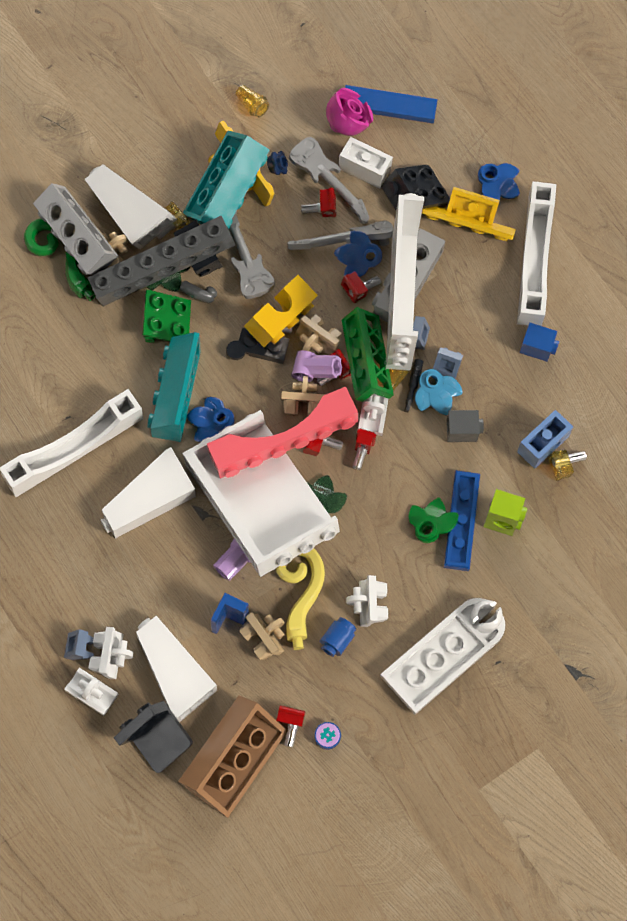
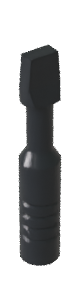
(413, 382)

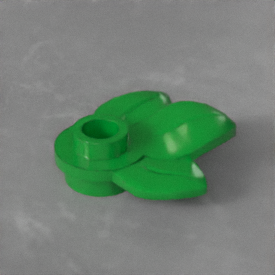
(434, 518)

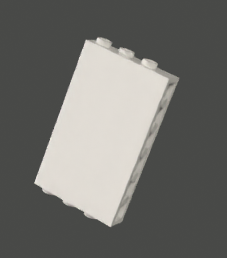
(401, 337)
(263, 506)

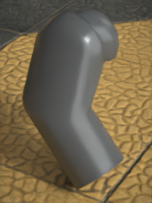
(197, 293)

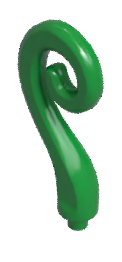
(77, 281)

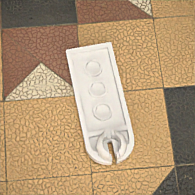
(445, 653)

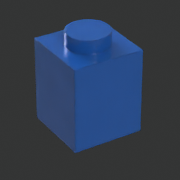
(539, 342)

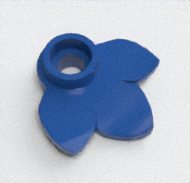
(502, 182)
(355, 254)
(208, 417)

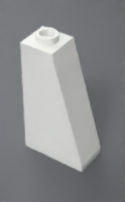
(131, 209)
(149, 495)
(175, 670)

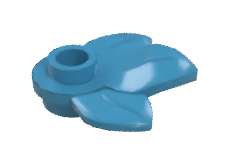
(437, 395)

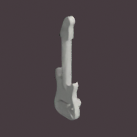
(310, 158)
(378, 230)
(254, 277)

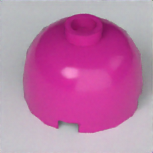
(347, 113)

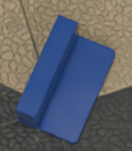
(231, 608)

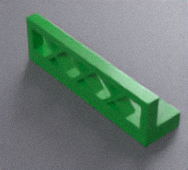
(361, 354)

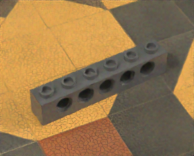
(161, 261)

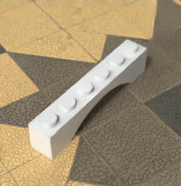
(535, 255)
(36, 466)

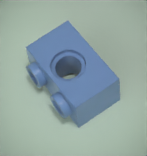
(545, 439)

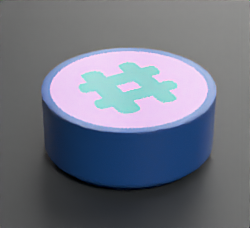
(327, 735)

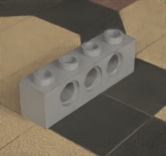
(58, 200)
(428, 247)

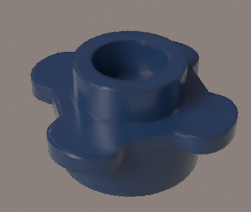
(277, 163)

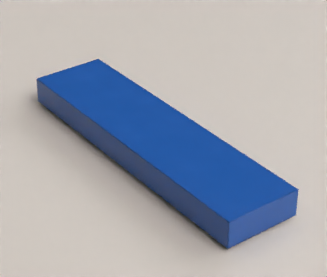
(397, 104)
(461, 536)

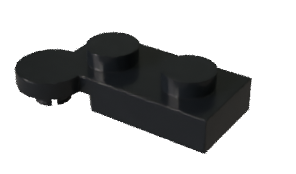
(249, 345)

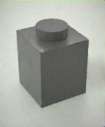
(464, 426)

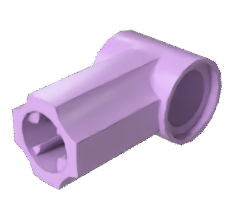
(316, 366)
(231, 561)

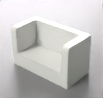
(365, 162)

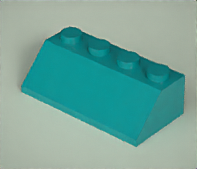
(227, 179)
(176, 387)

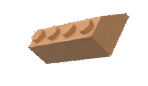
(233, 755)

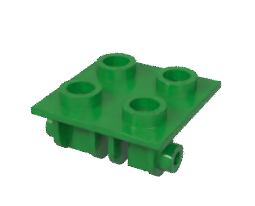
(165, 316)

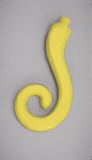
(296, 620)

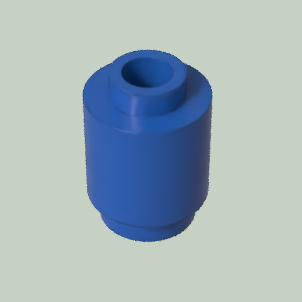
(337, 637)

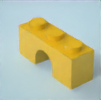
(269, 323)

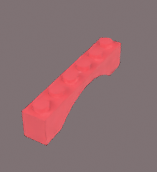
(236, 453)

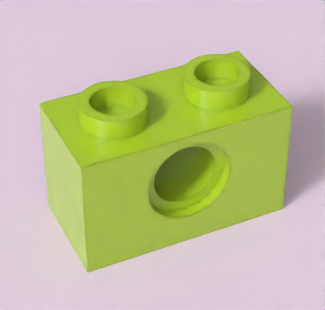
(505, 513)

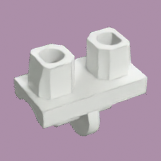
(373, 414)
(365, 601)
(113, 653)
(91, 692)

